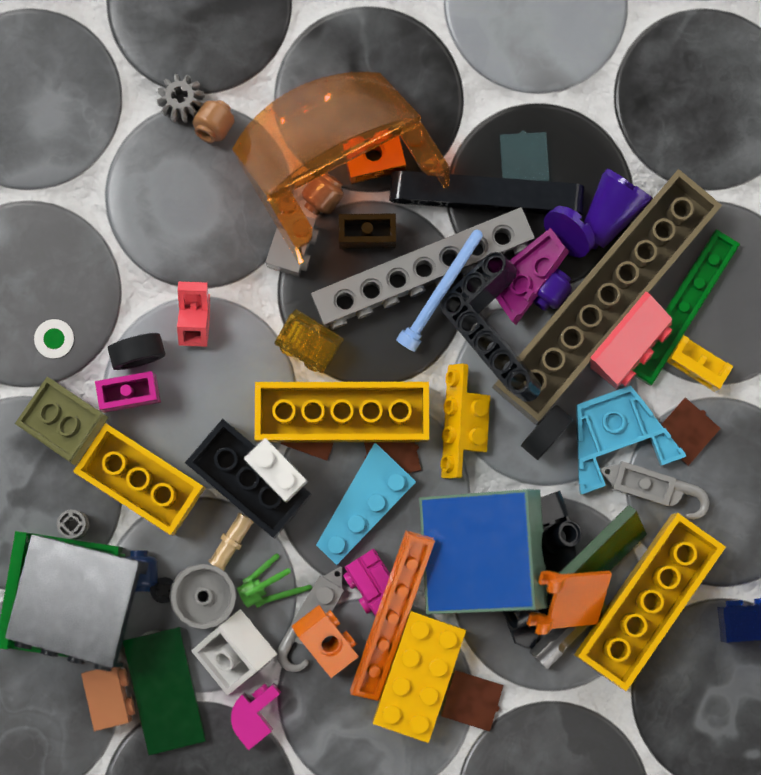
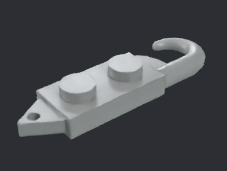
(654, 486)
(324, 593)

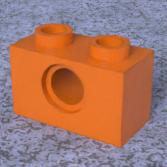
(392, 160)
(331, 655)

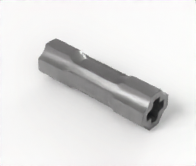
(555, 643)

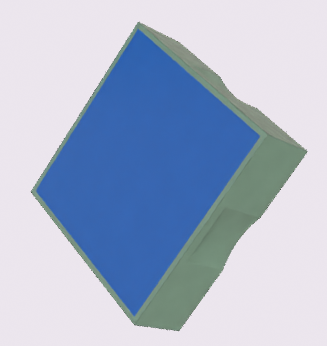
(484, 552)

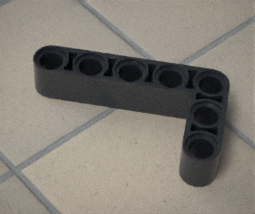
(483, 334)

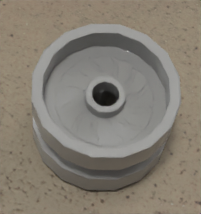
(218, 602)

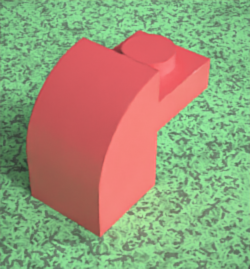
(193, 314)

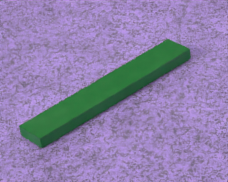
(689, 300)

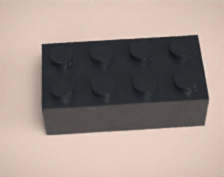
(223, 466)

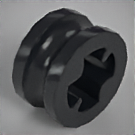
(163, 599)

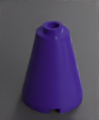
(614, 207)

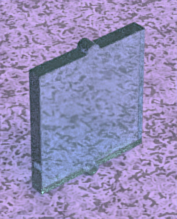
(524, 156)

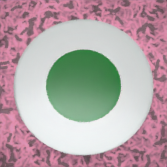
(54, 338)

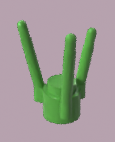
(253, 591)

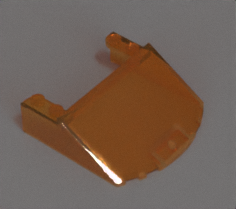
(320, 130)

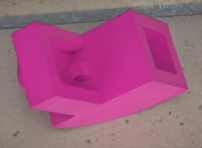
(247, 720)

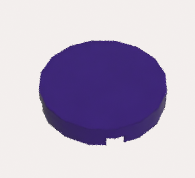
(571, 230)

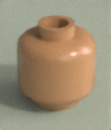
(213, 121)
(323, 194)

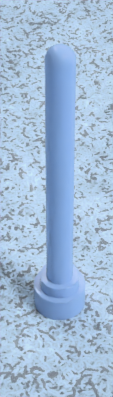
(411, 336)

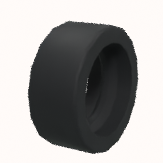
(136, 351)
(546, 432)

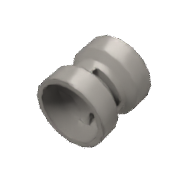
(77, 527)

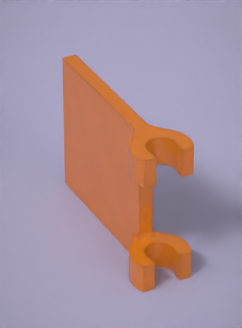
(575, 600)

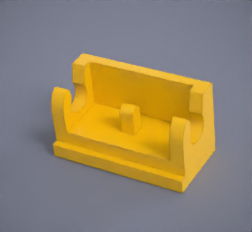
(699, 364)

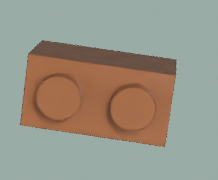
(108, 697)

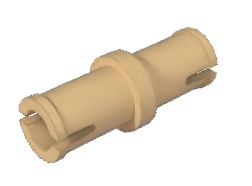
(231, 541)

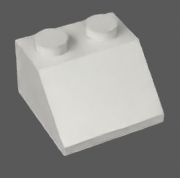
(234, 652)

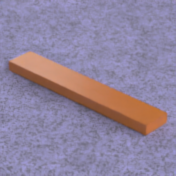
(392, 615)

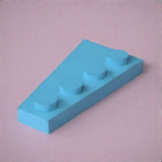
(367, 500)

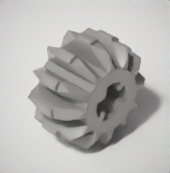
(169, 98)

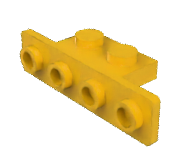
(464, 422)

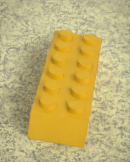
(342, 411)
(649, 601)

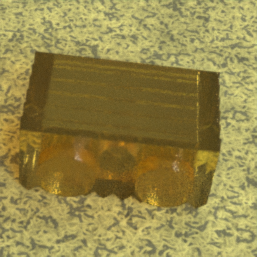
(308, 341)

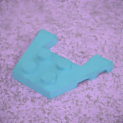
(614, 423)

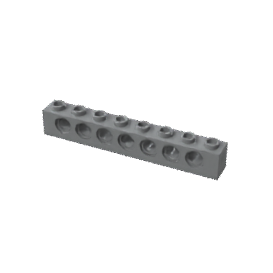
(512, 224)

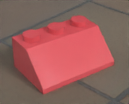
(631, 342)

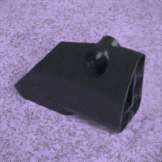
(556, 556)

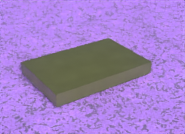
(61, 420)

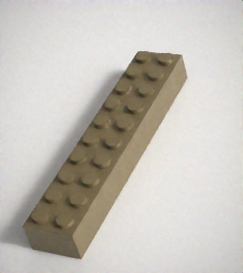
(612, 290)

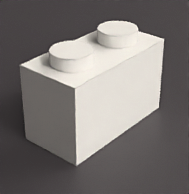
(275, 470)

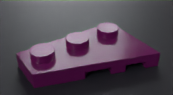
(533, 269)

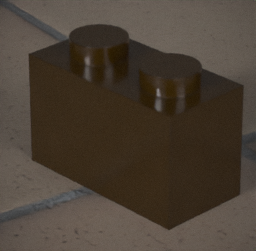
(367, 231)

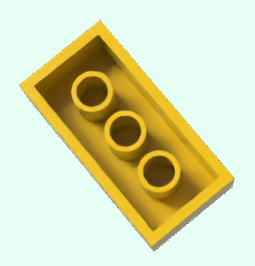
(139, 479)
(419, 676)

